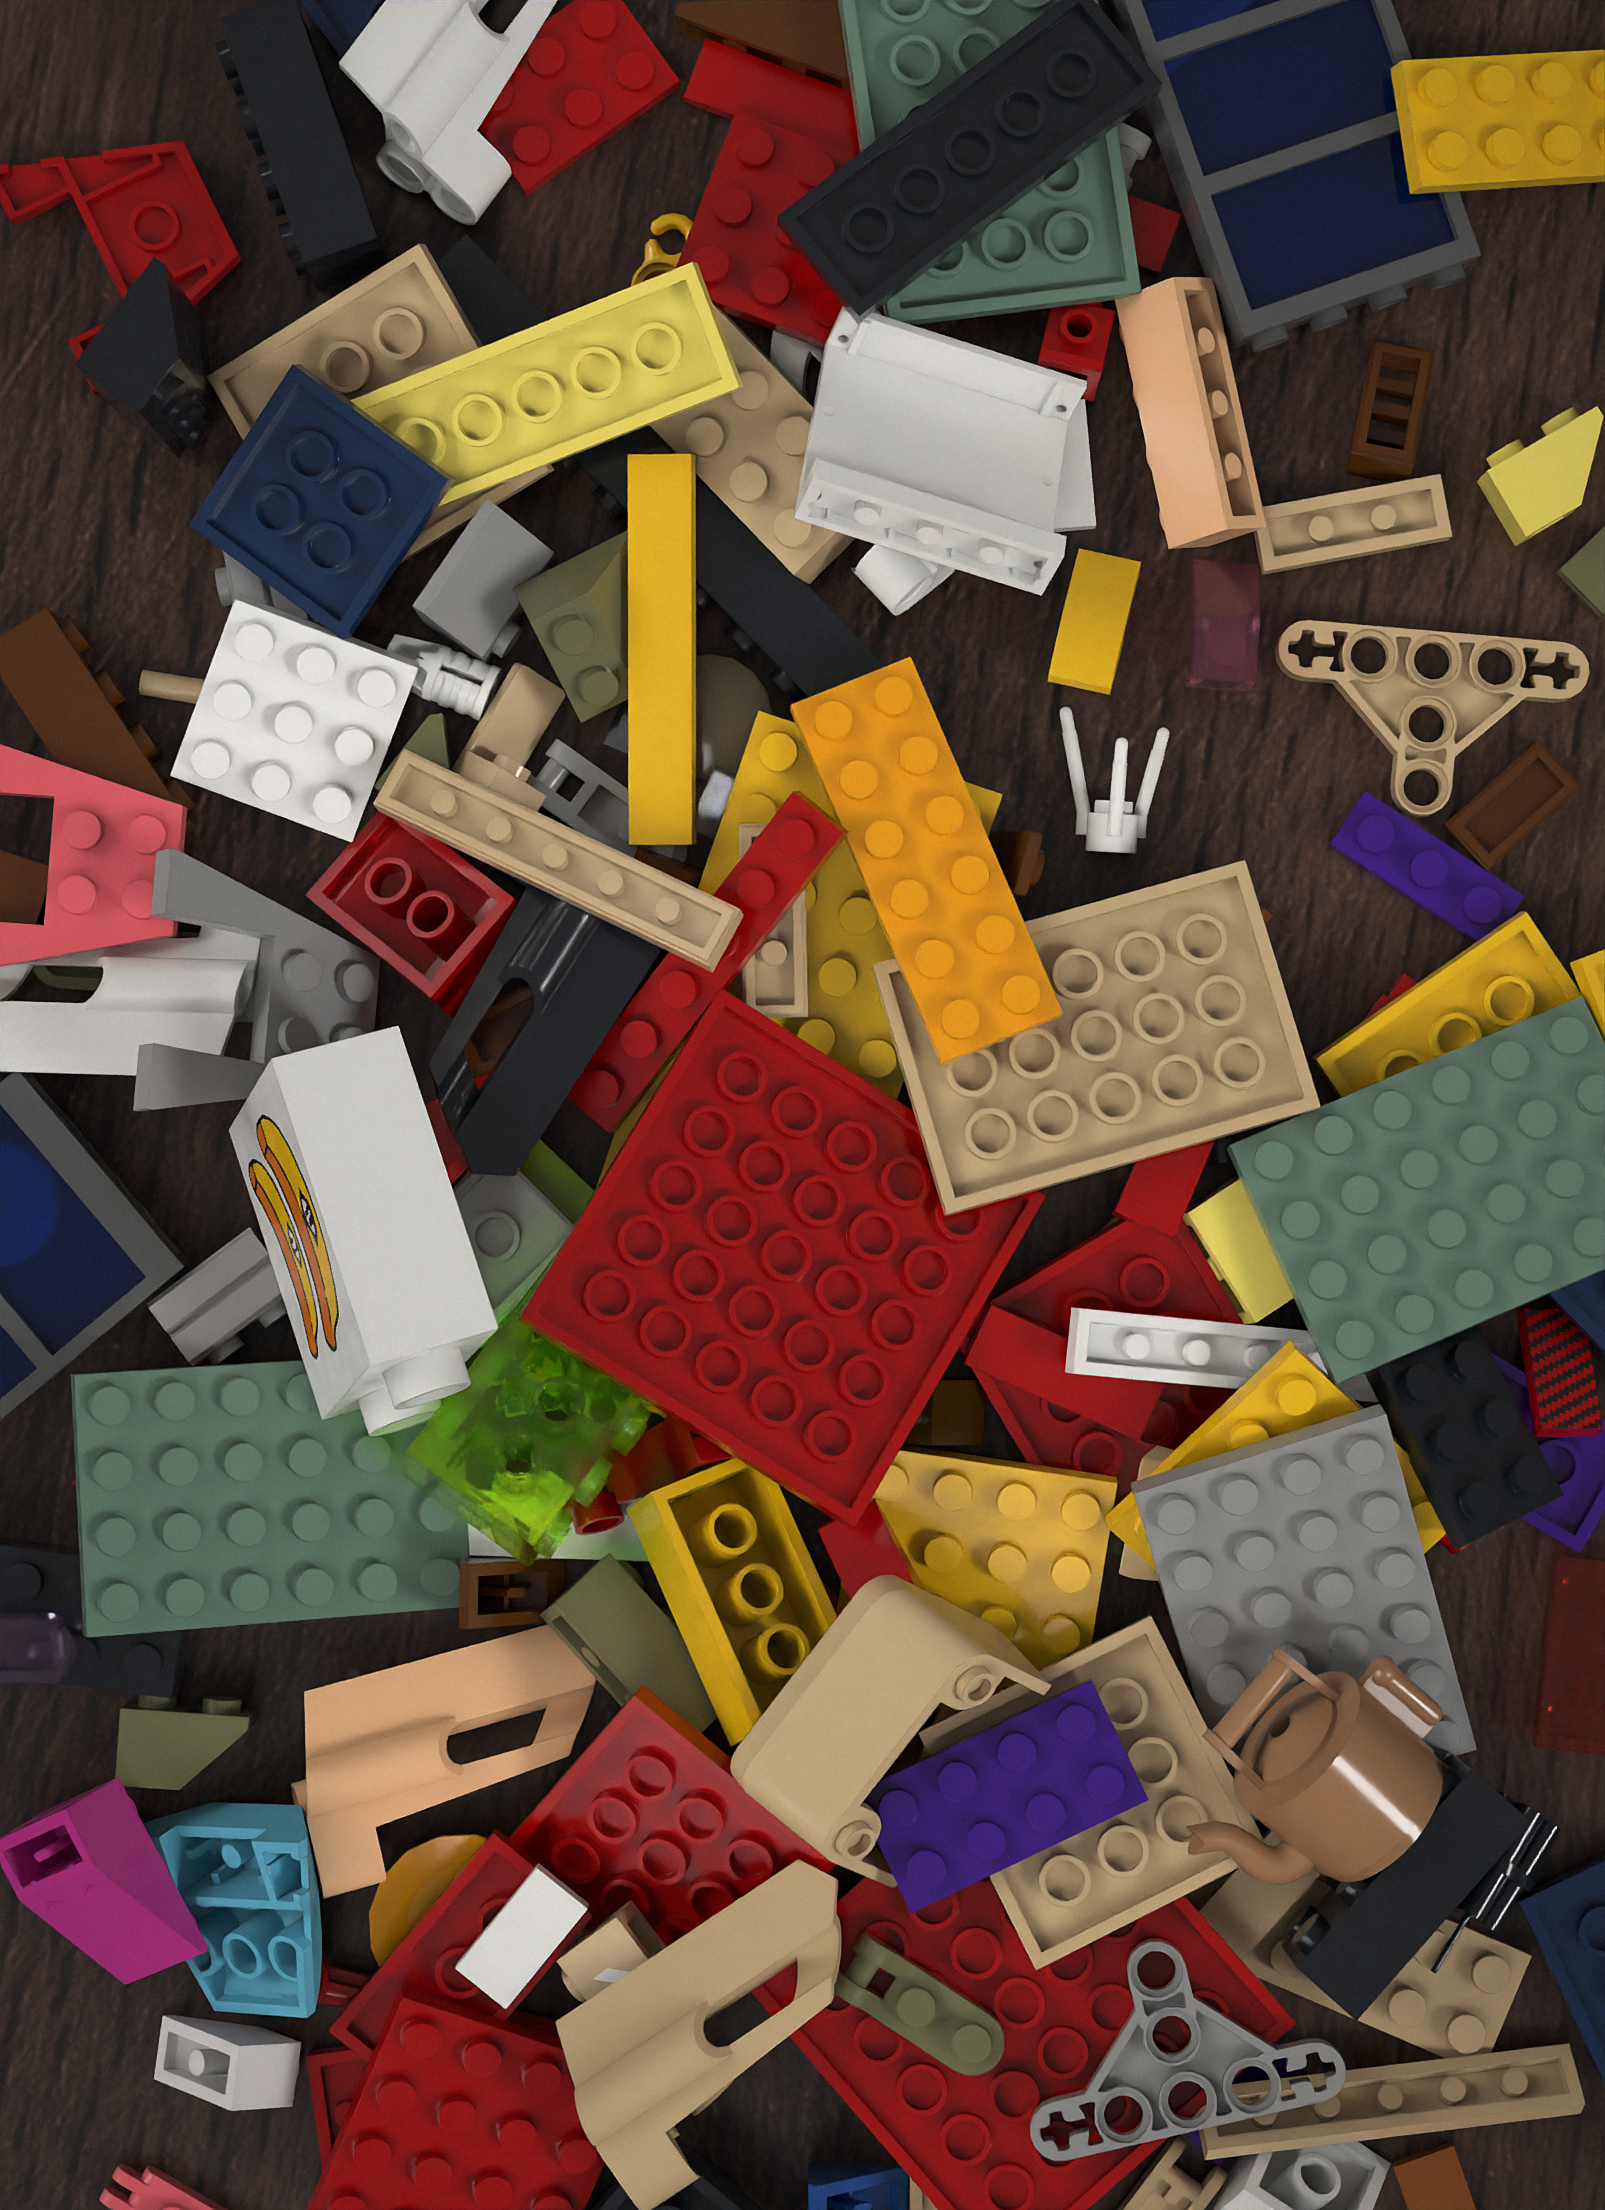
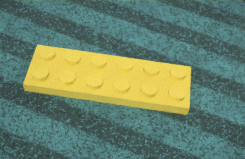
(563, 384)

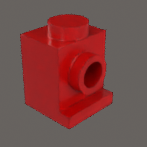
(1077, 342)

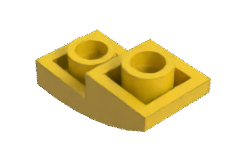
(1094, 621)

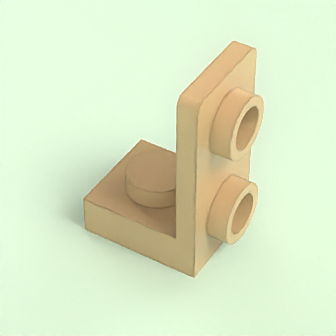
(509, 735)

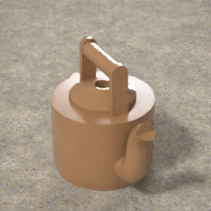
(1327, 1771)

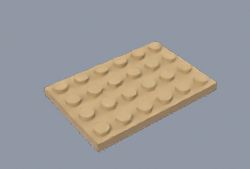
(1161, 1045)

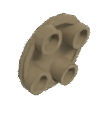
(725, 712)

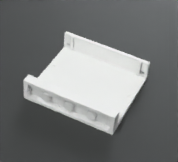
(938, 450)

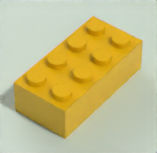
(735, 1585)

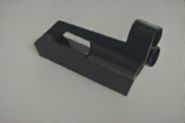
(580, 984)

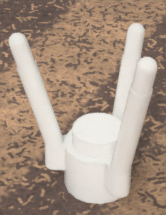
(1112, 824)

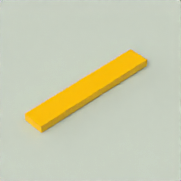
(662, 649)

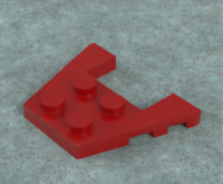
(136, 209)

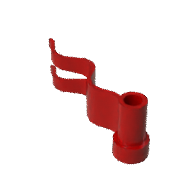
(657, 1460)

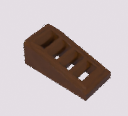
(1380, 451)

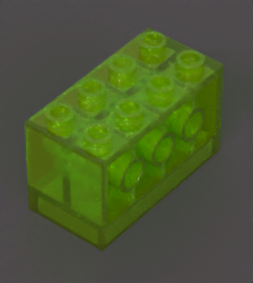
(502, 1418)

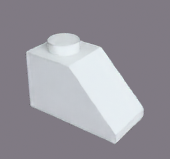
(228, 2063)

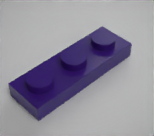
(1424, 869)

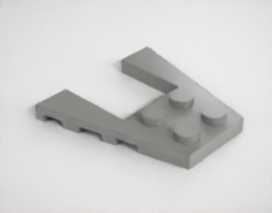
(307, 986)

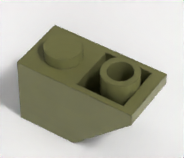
(172, 1742)

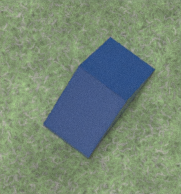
(856, 2186)

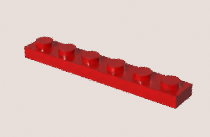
(679, 991)

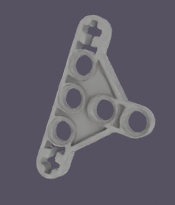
(1211, 2059)

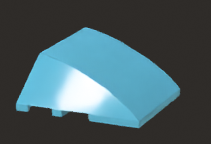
(254, 1900)

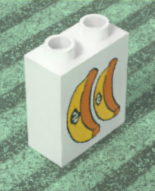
(363, 1230)

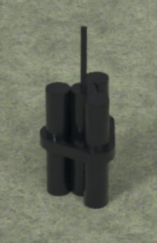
(1504, 1883)

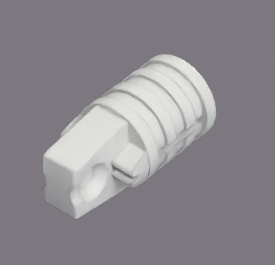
(449, 676)

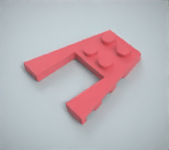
(97, 861)

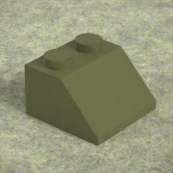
(583, 624)

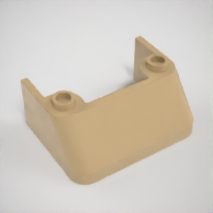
(861, 1705)

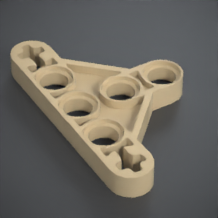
(1460, 696)

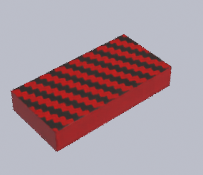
(1558, 1375)

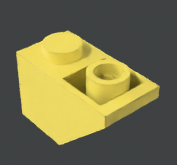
(1545, 480)

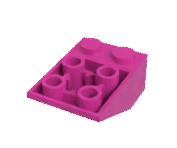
(102, 1883)

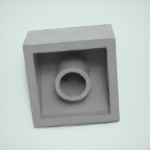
(472, 590)

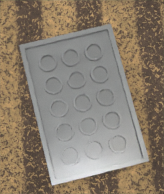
(1301, 1552)

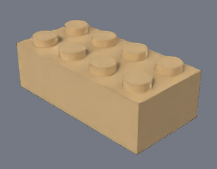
(754, 454)

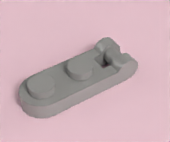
(599, 806)

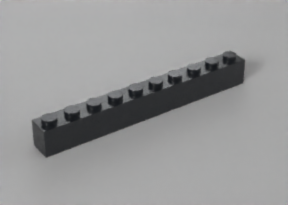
(734, 569)

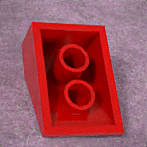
(415, 907)

